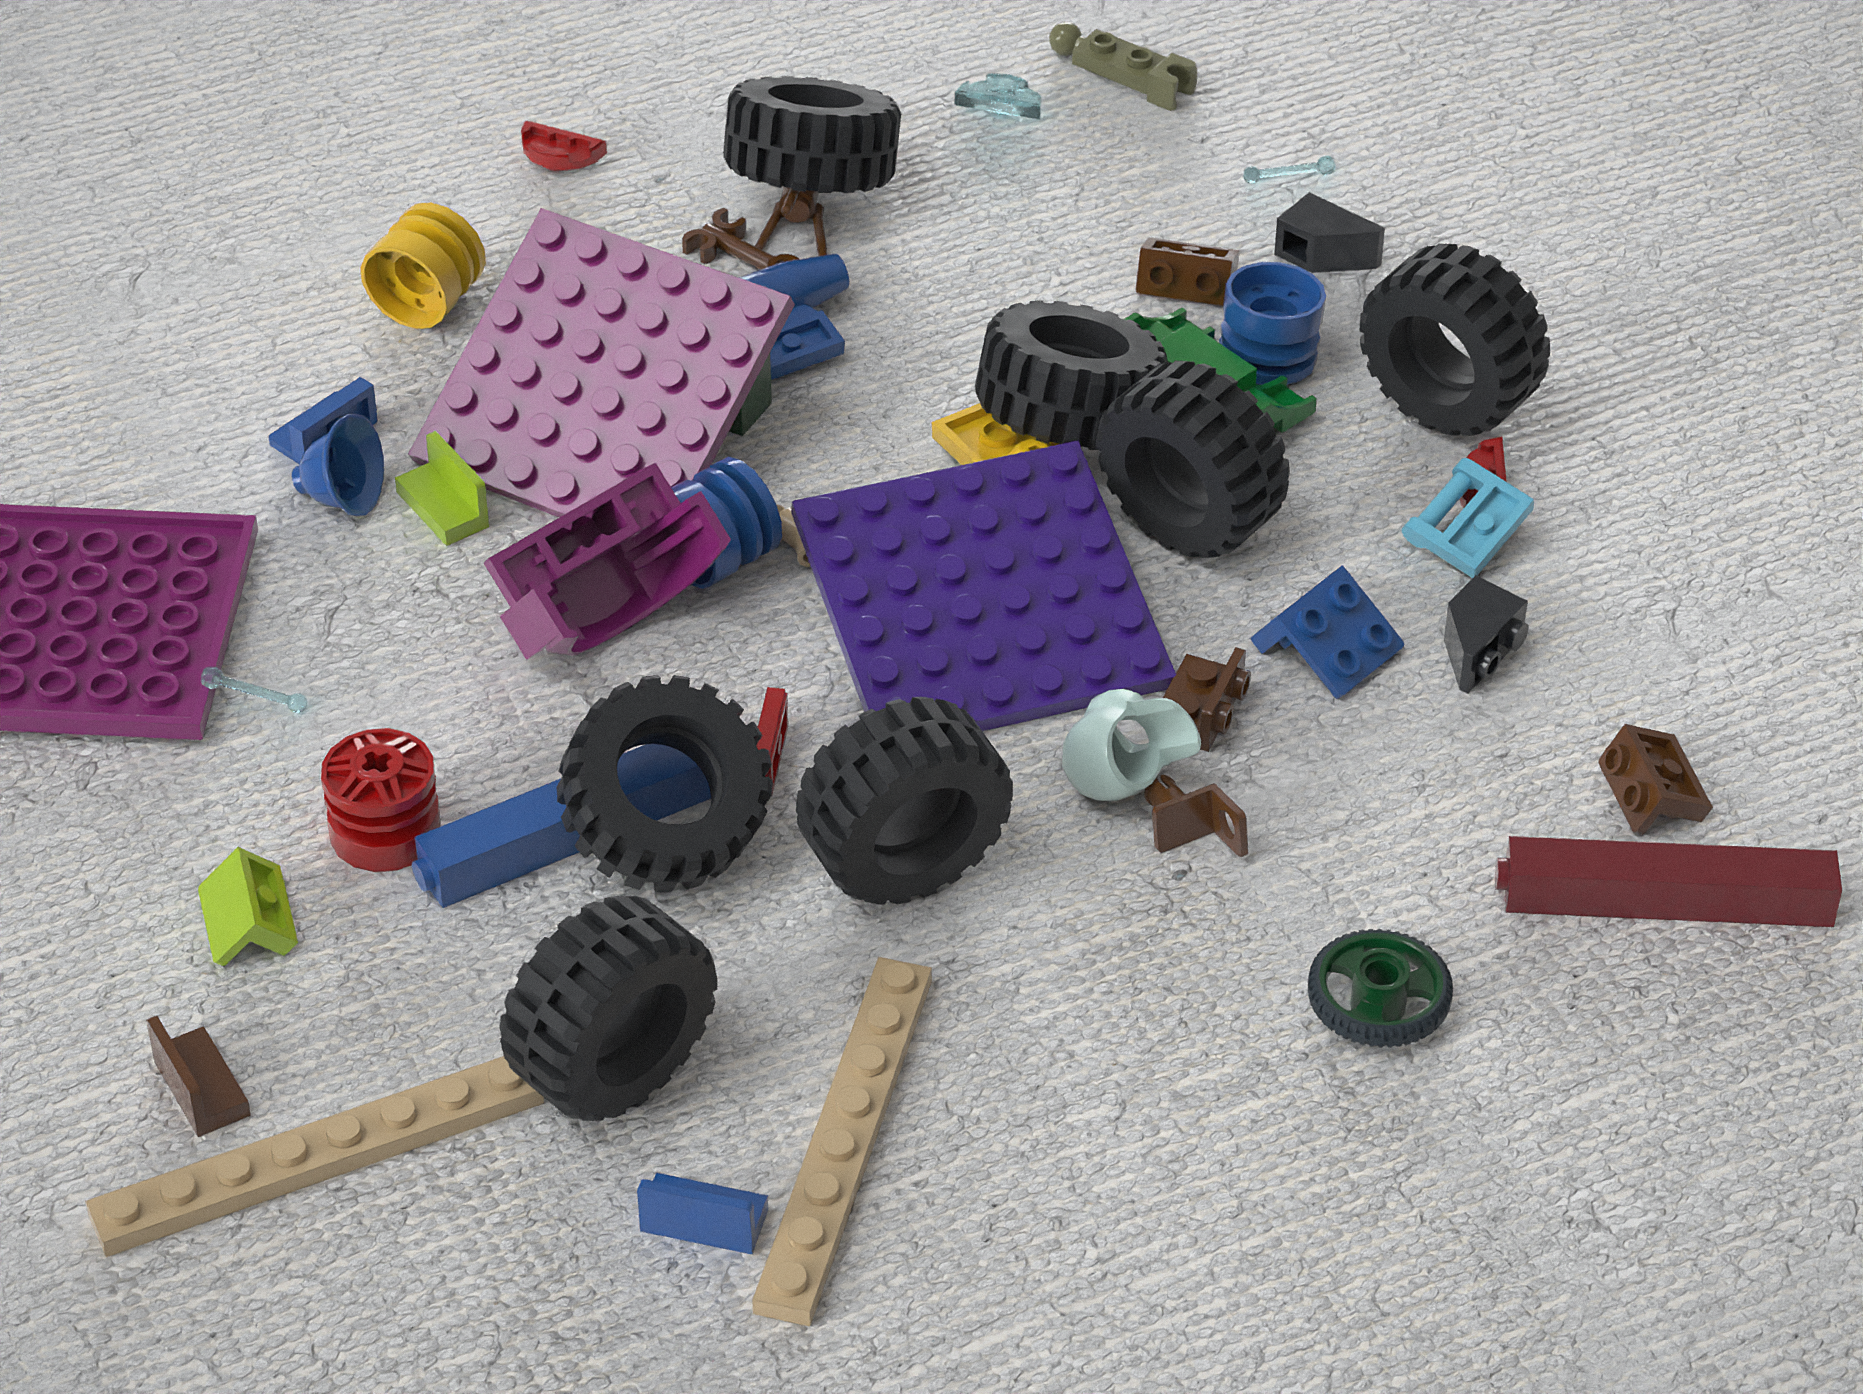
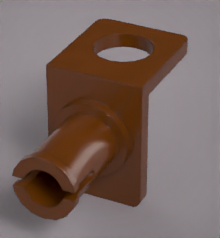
(1189, 816)

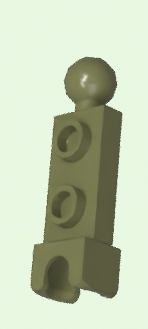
(1127, 63)

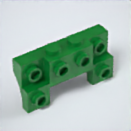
(1189, 343)

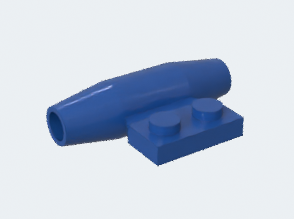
(807, 333)

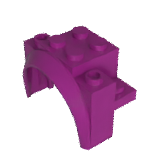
(592, 579)

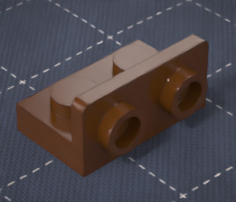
(1185, 270)
(1209, 691)
(1652, 778)

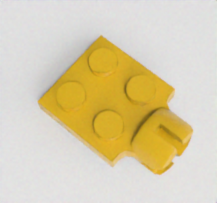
(976, 436)

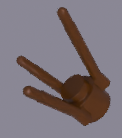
(797, 208)

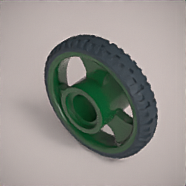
(1380, 987)

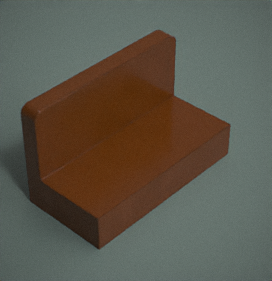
(198, 1078)

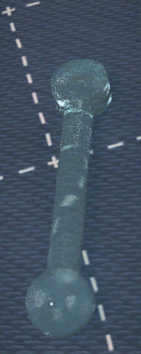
(1325, 165)
(213, 678)

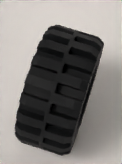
(811, 134)
(1488, 316)
(1060, 367)
(1193, 459)
(700, 729)
(904, 800)
(608, 1008)

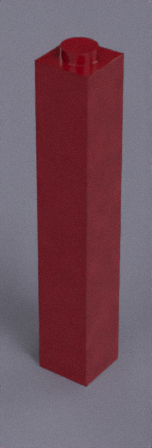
(1670, 881)

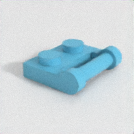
(1479, 527)

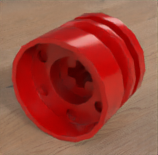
(379, 798)

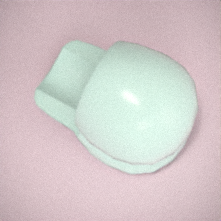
(1109, 765)

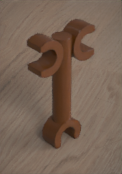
(729, 239)

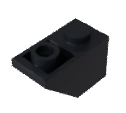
(1327, 237)
(1482, 629)

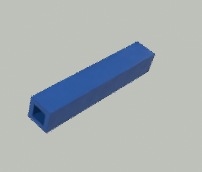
(529, 829)

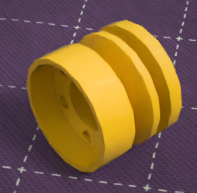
(423, 265)

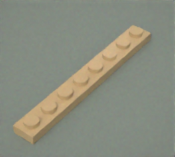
(842, 1143)
(308, 1155)

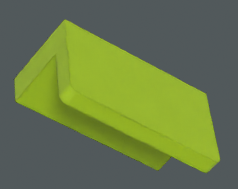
(445, 493)
(244, 904)

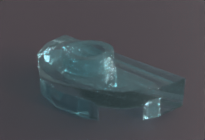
(1000, 95)

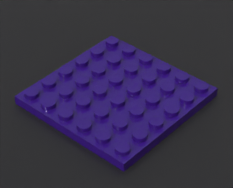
(984, 588)

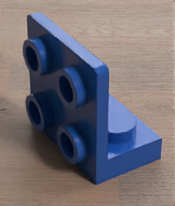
(1334, 632)

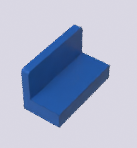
(318, 420)
(701, 1212)

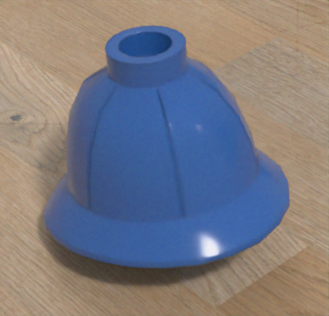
(343, 467)

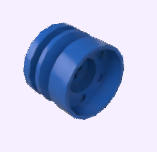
(1274, 319)
(743, 509)

